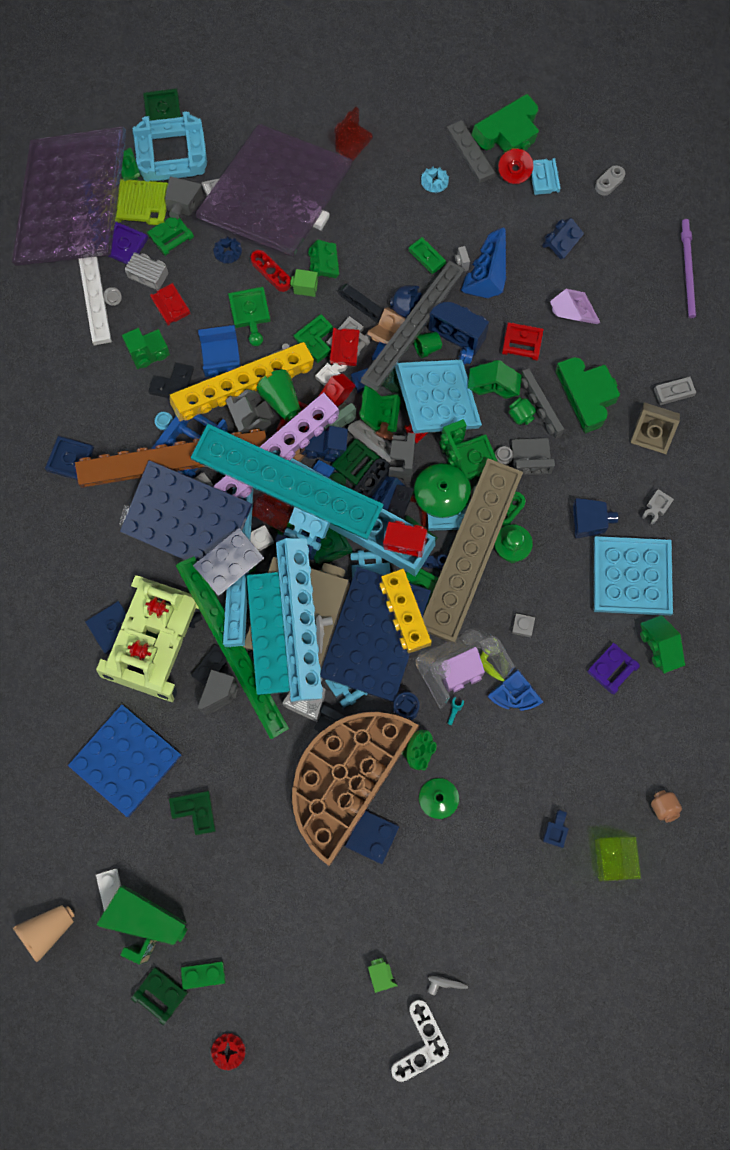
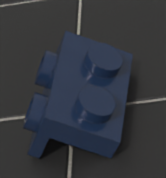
(563, 237)

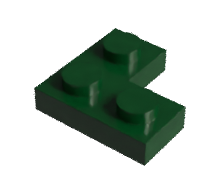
(197, 806)

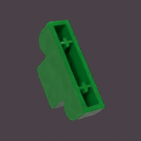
(509, 127)
(588, 391)

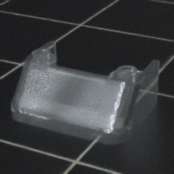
(435, 667)

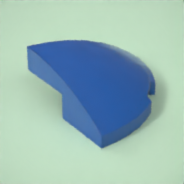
(515, 693)

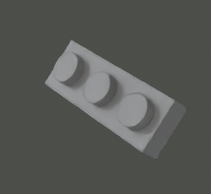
(367, 436)

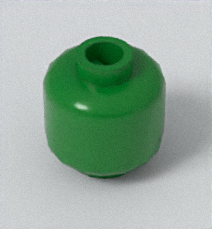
(522, 411)

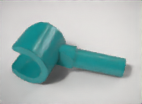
(455, 709)

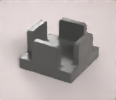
(246, 413)
(402, 454)

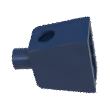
(591, 517)

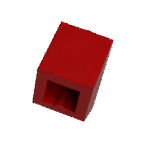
(338, 389)

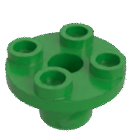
(513, 543)
(420, 750)

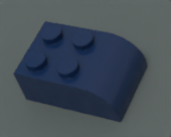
(458, 325)

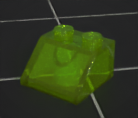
(617, 858)

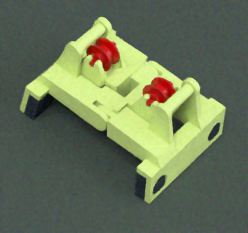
(137, 649)

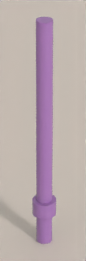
(686, 237)

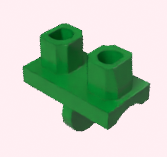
(129, 166)

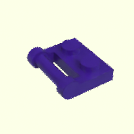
(608, 664)

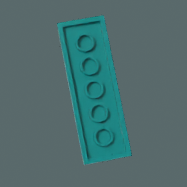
(268, 633)

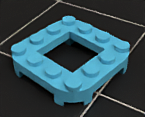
(164, 128)

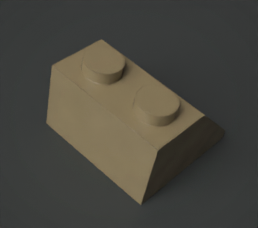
(655, 428)

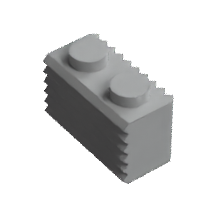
(146, 271)

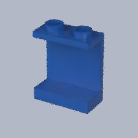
(219, 350)

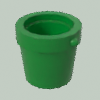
(427, 344)

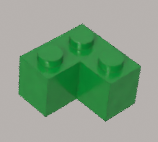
(145, 348)
(495, 378)
(664, 642)

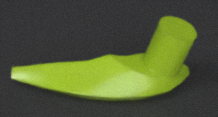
(489, 667)

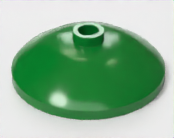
(440, 501)

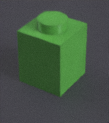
(305, 282)

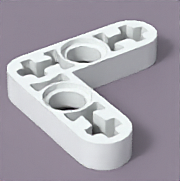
(427, 1050)

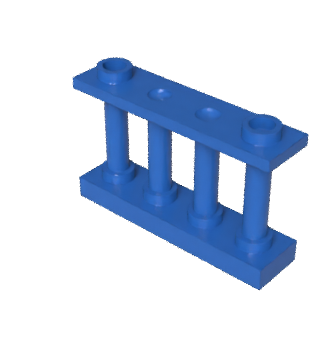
(178, 427)

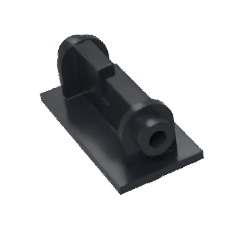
(400, 500)

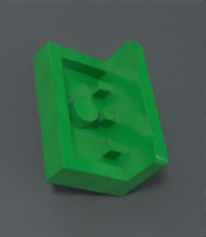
(324, 259)

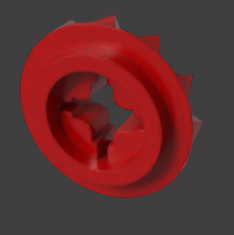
(235, 1044)

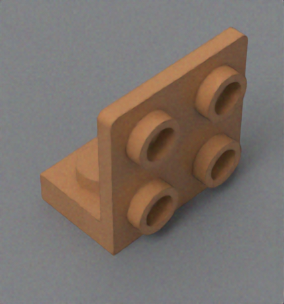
(387, 326)

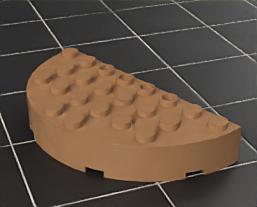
(343, 774)

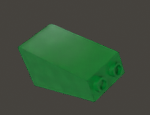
(140, 917)

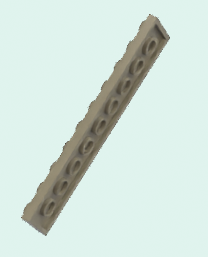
(471, 550)

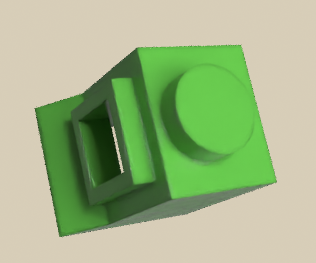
(381, 975)

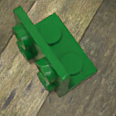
(451, 436)

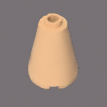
(44, 930)

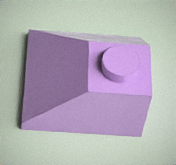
(574, 306)

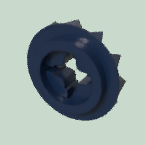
(228, 256)

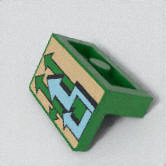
(139, 955)

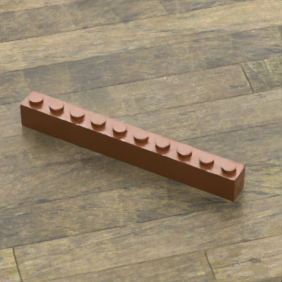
(132, 465)

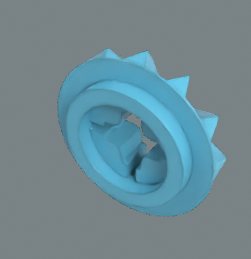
(439, 184)

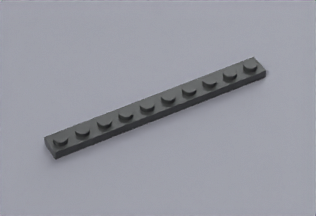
(412, 326)

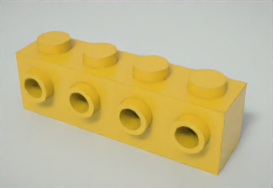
(406, 611)

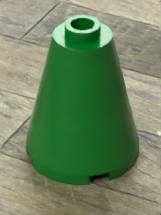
(280, 394)

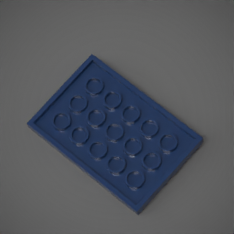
(182, 513)
(365, 643)

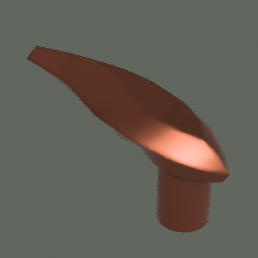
(383, 433)

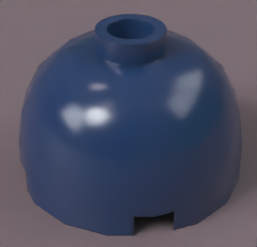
(405, 300)

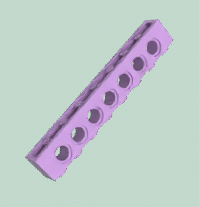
(321, 405)

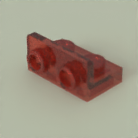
(272, 512)

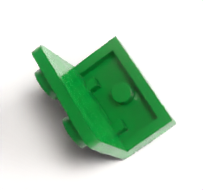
(379, 409)

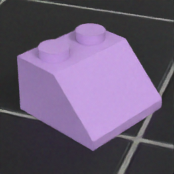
(464, 669)

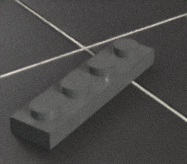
(470, 152)
(543, 407)

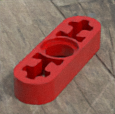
(269, 263)

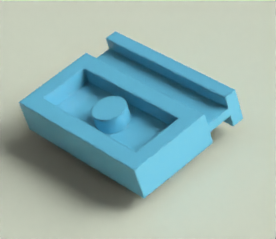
(545, 177)

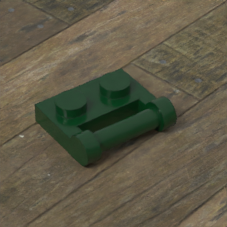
(352, 458)
(163, 989)

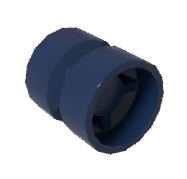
(406, 706)

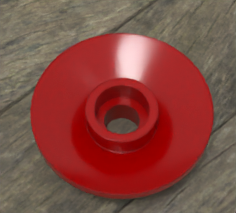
(513, 158)

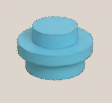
(163, 420)

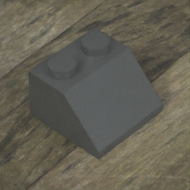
(218, 692)

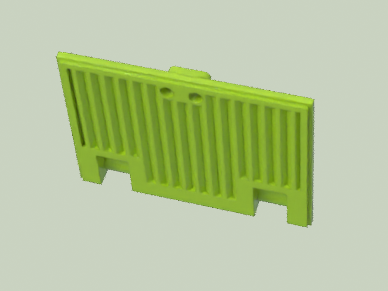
(139, 200)

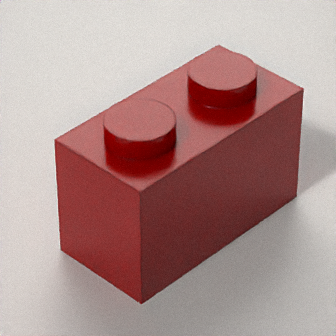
(405, 539)

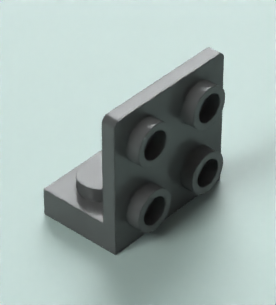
(532, 456)

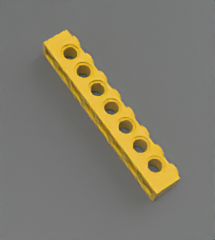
(248, 373)

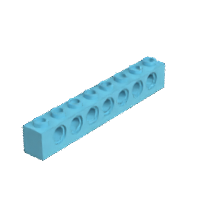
(294, 629)

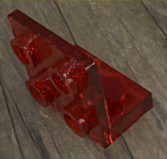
(351, 137)

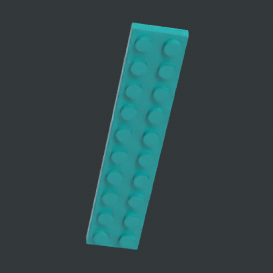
(287, 481)

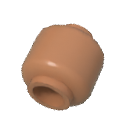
(666, 806)

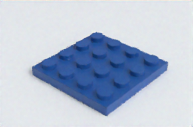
(124, 761)

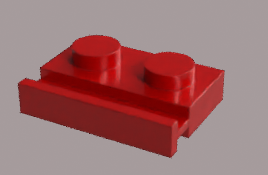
(170, 304)
(344, 347)

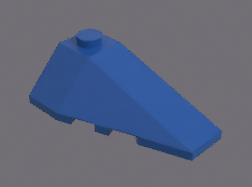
(489, 269)

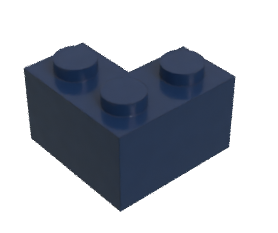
(327, 445)

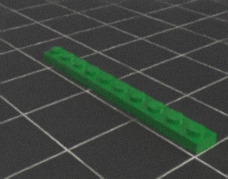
(236, 656)

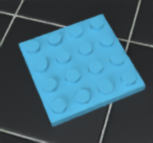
(437, 395)
(633, 576)

